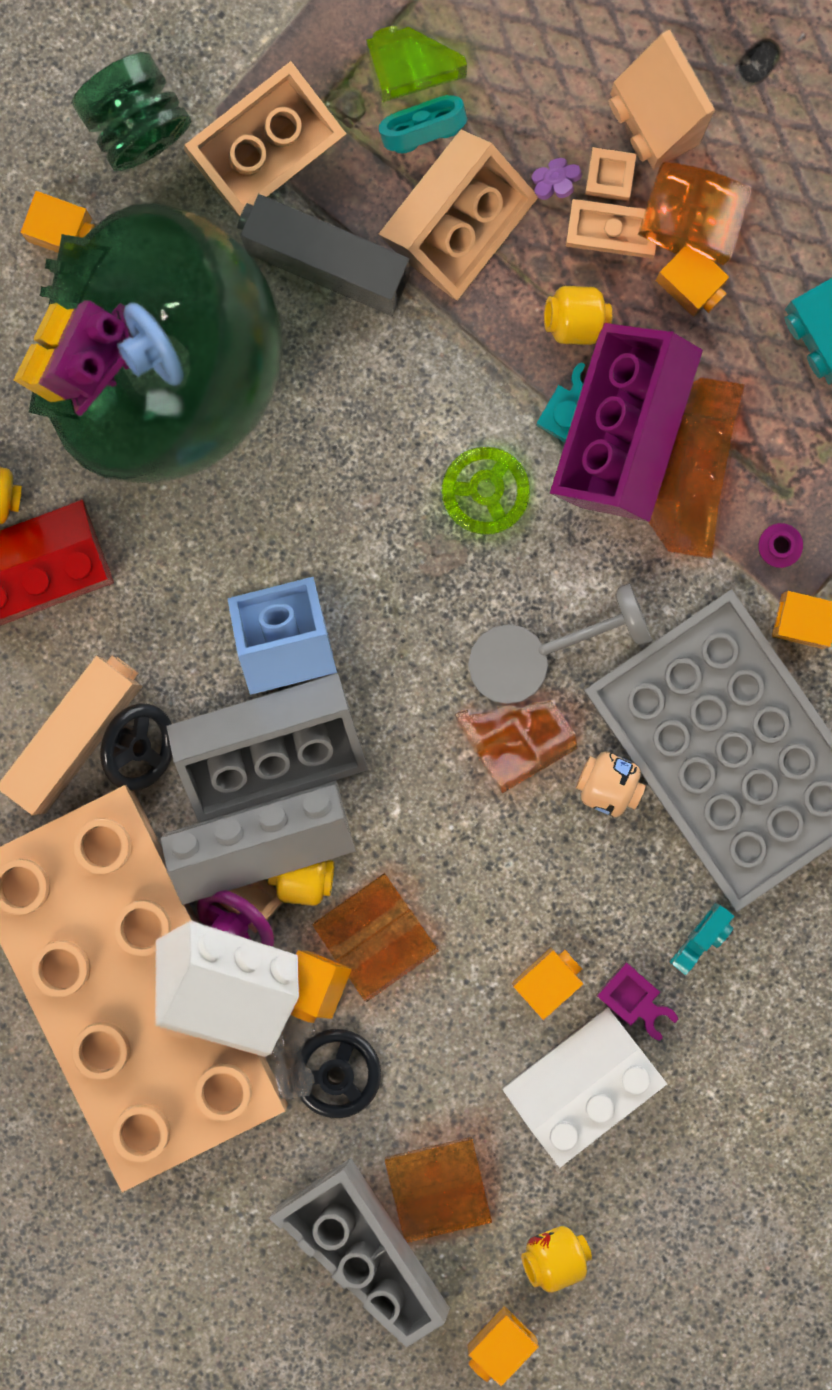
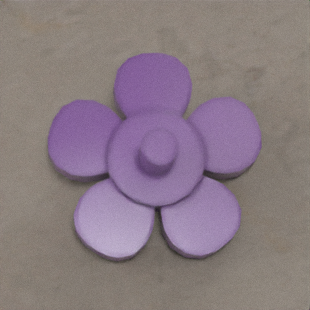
(556, 178)

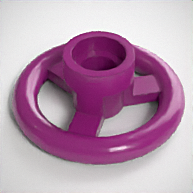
(231, 922)

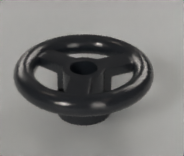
(127, 743)
(358, 1099)

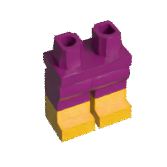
(77, 351)

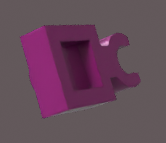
(632, 997)

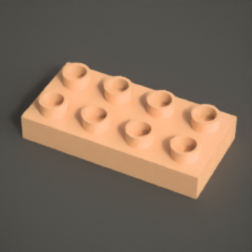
(82, 936)

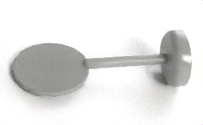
(513, 664)

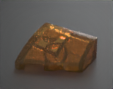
(518, 740)

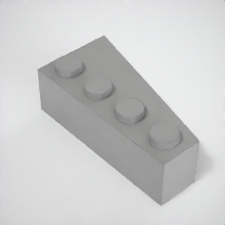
(361, 1246)

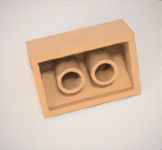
(264, 139)
(459, 213)

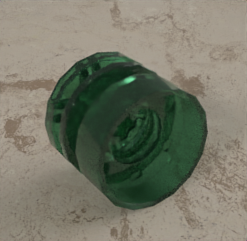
(131, 111)

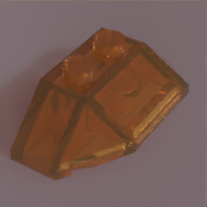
(698, 469)

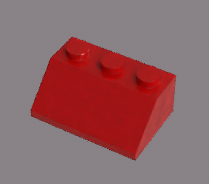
(49, 562)

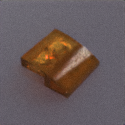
(695, 211)
(375, 937)
(438, 1189)

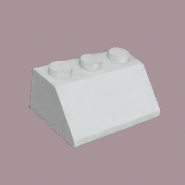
(224, 987)
(584, 1087)

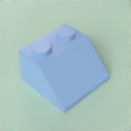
(281, 635)

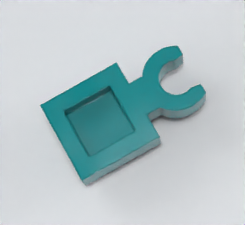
(561, 407)
(711, 930)

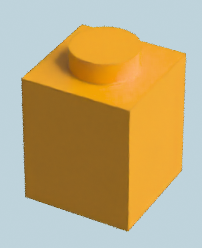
(51, 218)
(693, 281)
(804, 620)
(549, 981)
(320, 986)
(501, 1347)

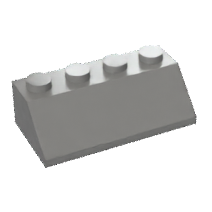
(266, 748)
(257, 842)

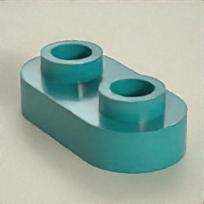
(423, 123)

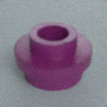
(767, 550)

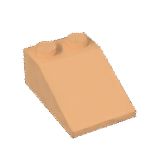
(661, 103)

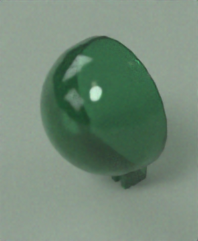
(216, 317)

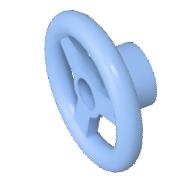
(149, 347)

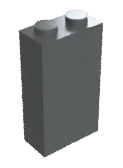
(324, 254)

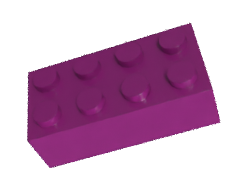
(626, 421)

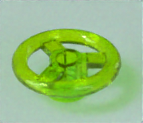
(453, 488)

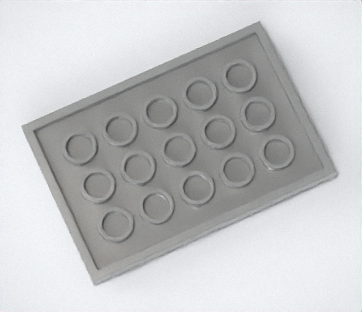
(726, 747)

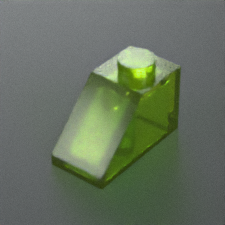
(411, 62)

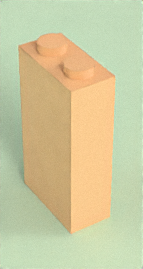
(70, 734)

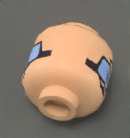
(610, 784)

